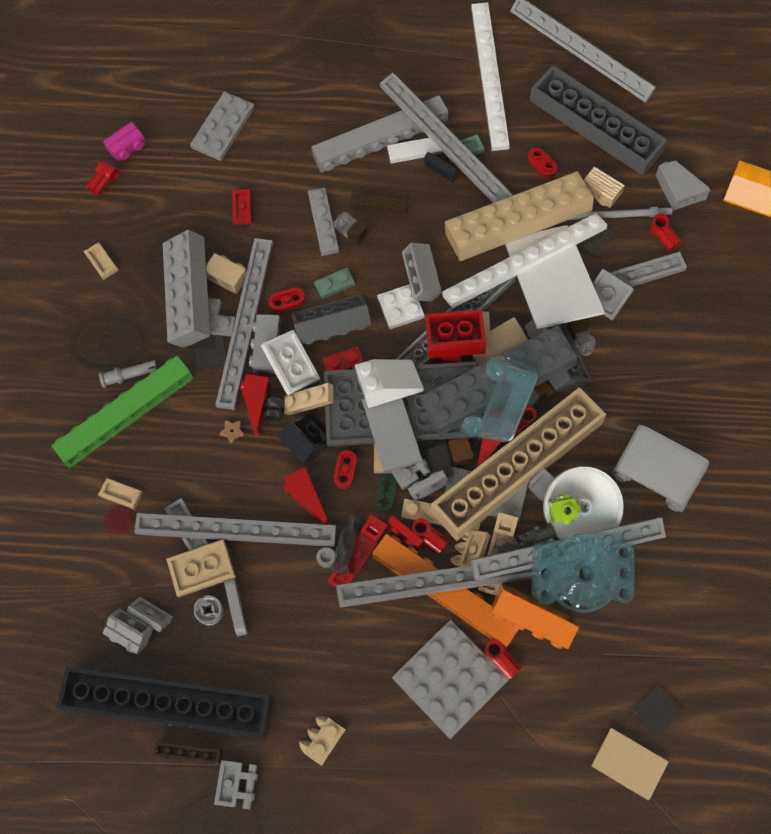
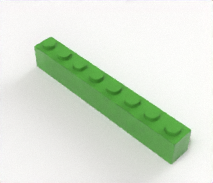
(122, 411)

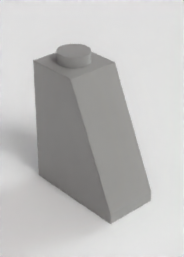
(680, 185)

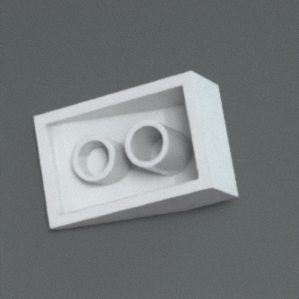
(387, 380)

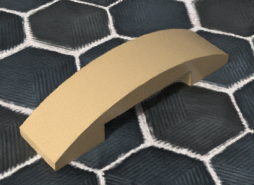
(502, 534)

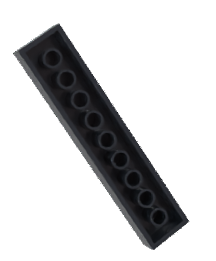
(165, 703)

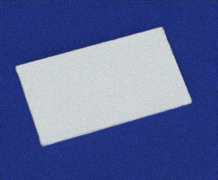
(559, 286)

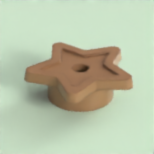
(232, 435)

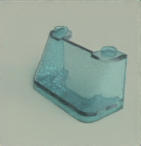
(507, 401)

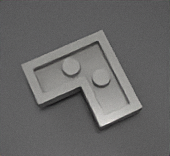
(219, 324)

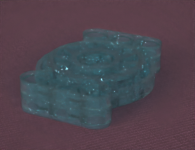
(563, 569)

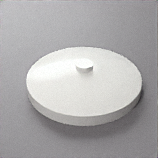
(598, 499)

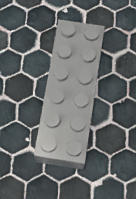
(186, 289)

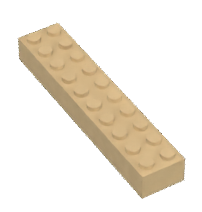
(517, 463)

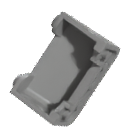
(661, 466)

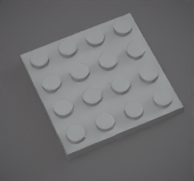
(450, 679)

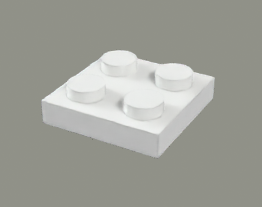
(400, 307)

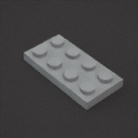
(222, 126)

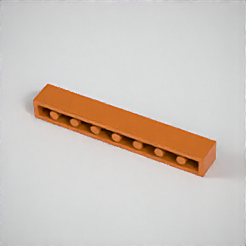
(461, 602)

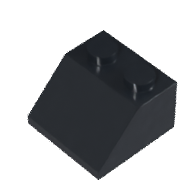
(305, 437)

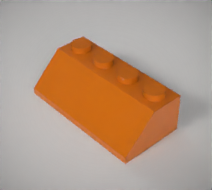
(537, 617)

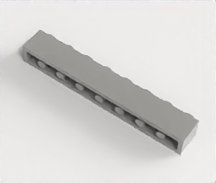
(372, 137)

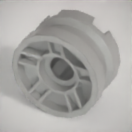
(205, 602)

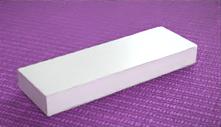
(412, 150)

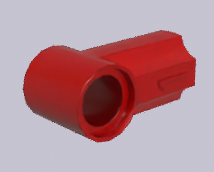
(104, 175)
(665, 233)
(431, 536)
(503, 660)

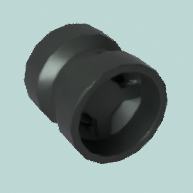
(273, 409)

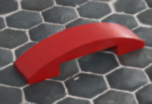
(365, 545)

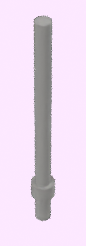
(651, 212)

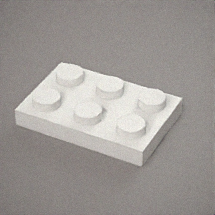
(290, 362)

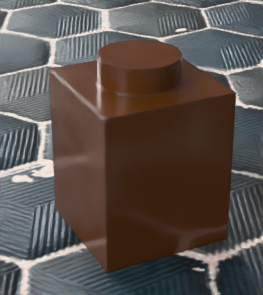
(460, 452)

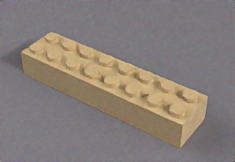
(518, 216)

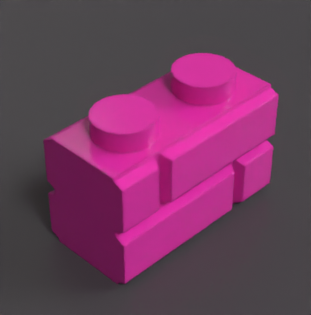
(124, 142)

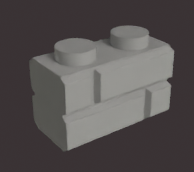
(127, 631)

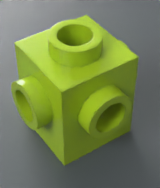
(557, 509)

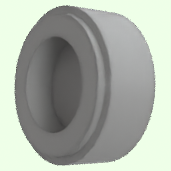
(326, 557)

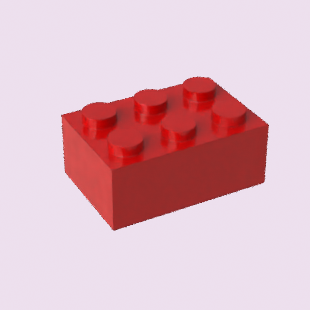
(455, 334)

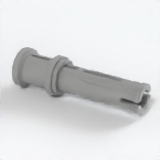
(118, 375)

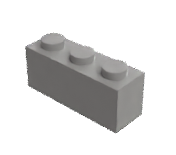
(421, 272)
(265, 328)

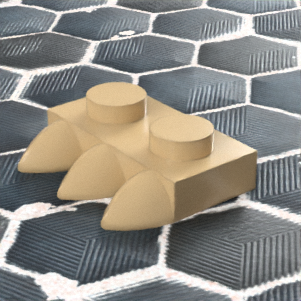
(473, 548)
(322, 740)

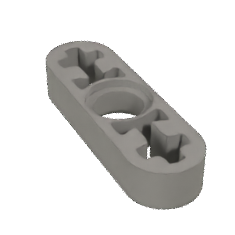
(236, 607)

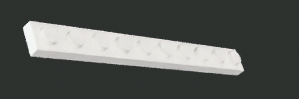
(490, 77)
(524, 260)

